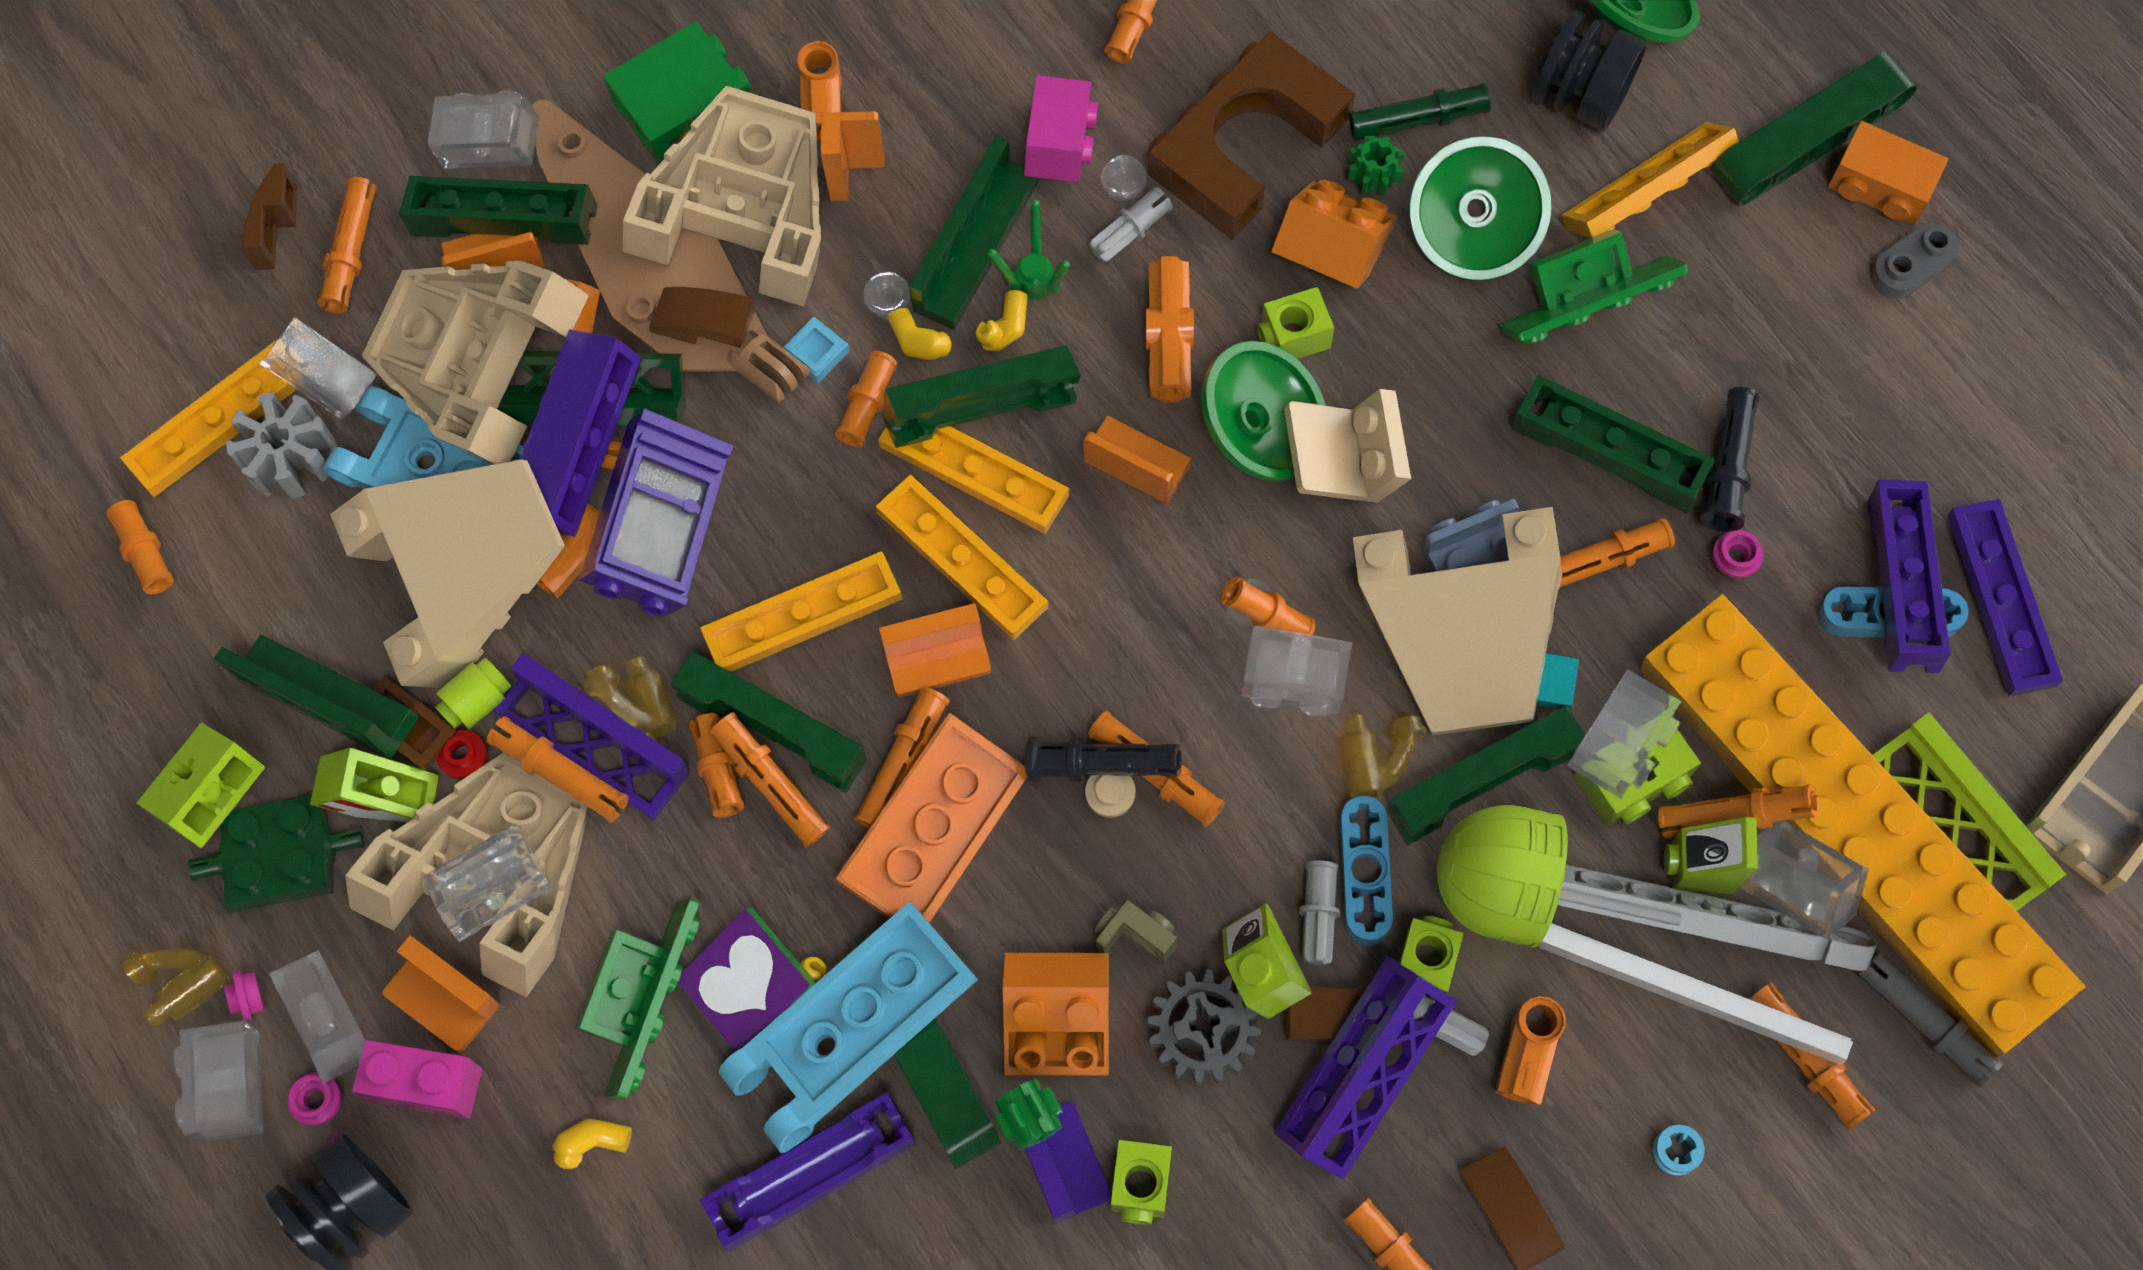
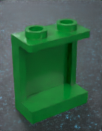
(672, 86)

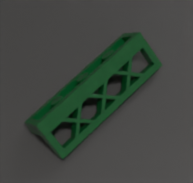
(976, 224)
(523, 401)
(321, 694)

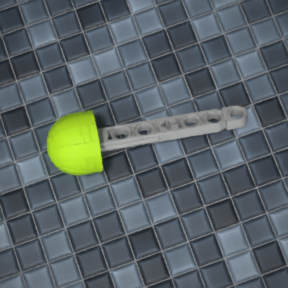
(1509, 872)

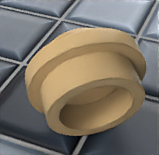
(1110, 794)

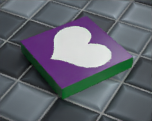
(745, 979)

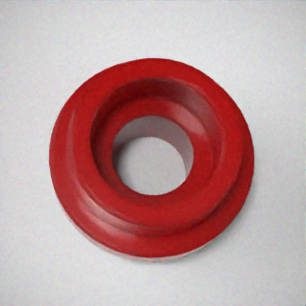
(470, 763)

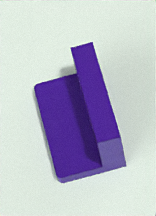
(1069, 1169)

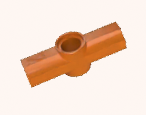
(1169, 330)

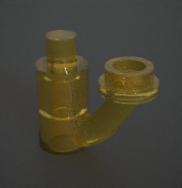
(649, 705)
(1361, 756)
(184, 993)

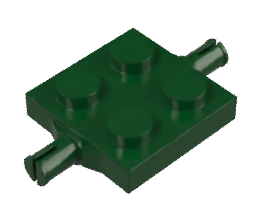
(275, 853)

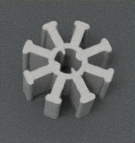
(263, 458)

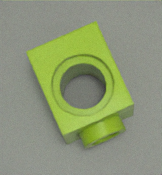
(1307, 311)
(1436, 933)
(1147, 1158)

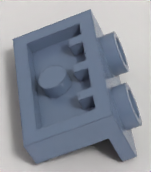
(1471, 540)

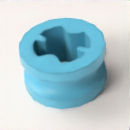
(1692, 1158)

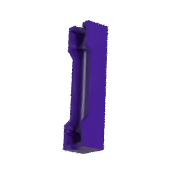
(1909, 576)
(807, 1173)

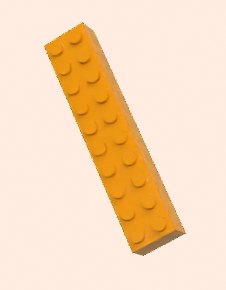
(1919, 884)

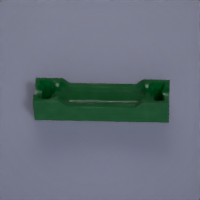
(498, 208)
(1033, 381)
(1613, 442)
(718, 691)
(1536, 747)

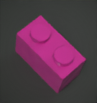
(1058, 129)
(417, 1079)

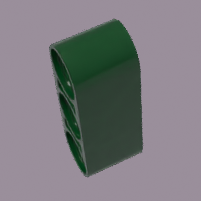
(947, 1096)

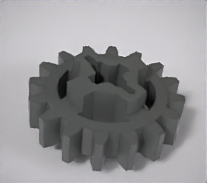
(1181, 1035)

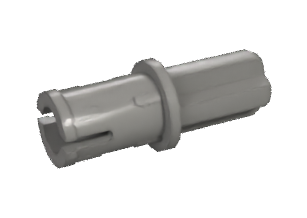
(1129, 225)
(1319, 912)
(1456, 1029)

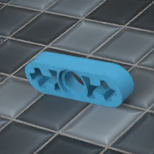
(1855, 600)
(1354, 906)

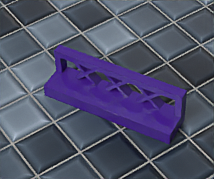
(602, 722)
(1358, 1063)

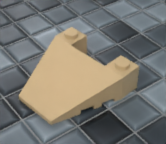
(742, 179)
(457, 340)
(463, 552)
(1469, 634)
(494, 797)

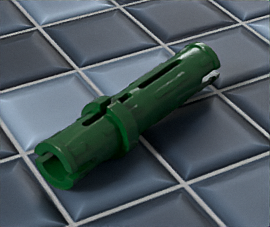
(1431, 109)

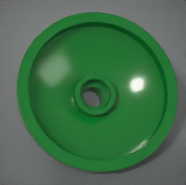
(1650, 19)
(1513, 212)
(1246, 403)

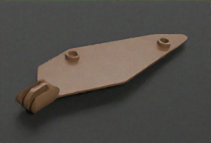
(635, 284)

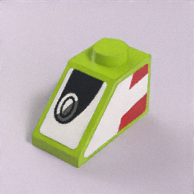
(371, 786)
(1713, 856)
(1263, 963)

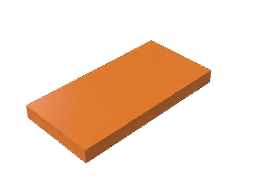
(933, 822)

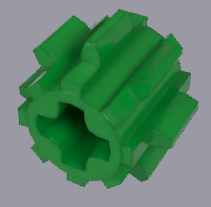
(1375, 165)
(1028, 1114)

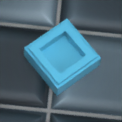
(817, 348)

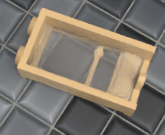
(2098, 805)

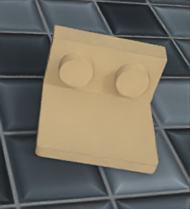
(1348, 451)

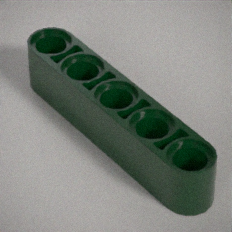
(1813, 128)

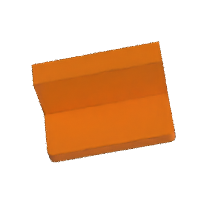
(848, 143)
(491, 250)
(1136, 459)
(935, 650)
(439, 996)

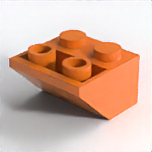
(1334, 232)
(1056, 1014)

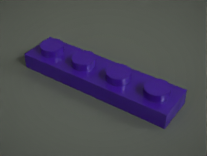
(2004, 597)

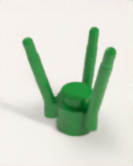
(1034, 271)

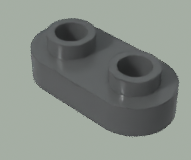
(1918, 259)

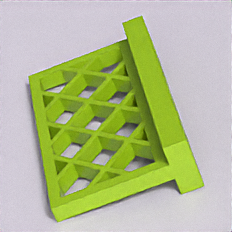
(1979, 803)

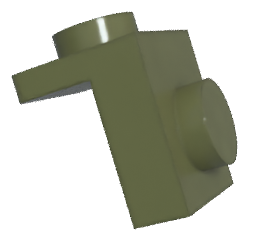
(1147, 930)

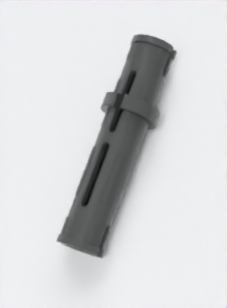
(1929, 1018)

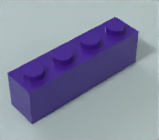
(578, 422)

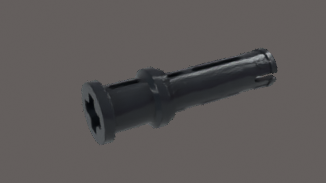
(1729, 478)
(1079, 759)

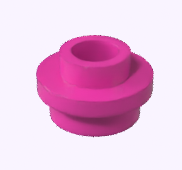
(1744, 543)
(243, 995)
(300, 1094)

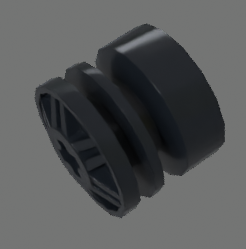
(1589, 70)
(335, 1207)

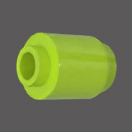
(472, 694)

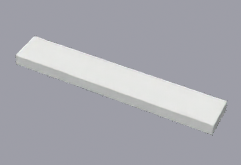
(1697, 994)

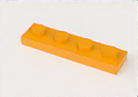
(1649, 180)
(203, 426)
(985, 475)
(962, 557)
(802, 613)

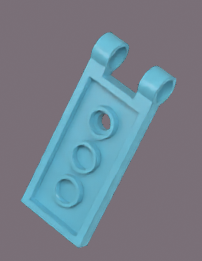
(398, 449)
(869, 1009)

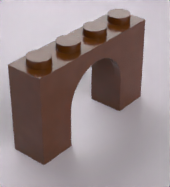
(1268, 80)

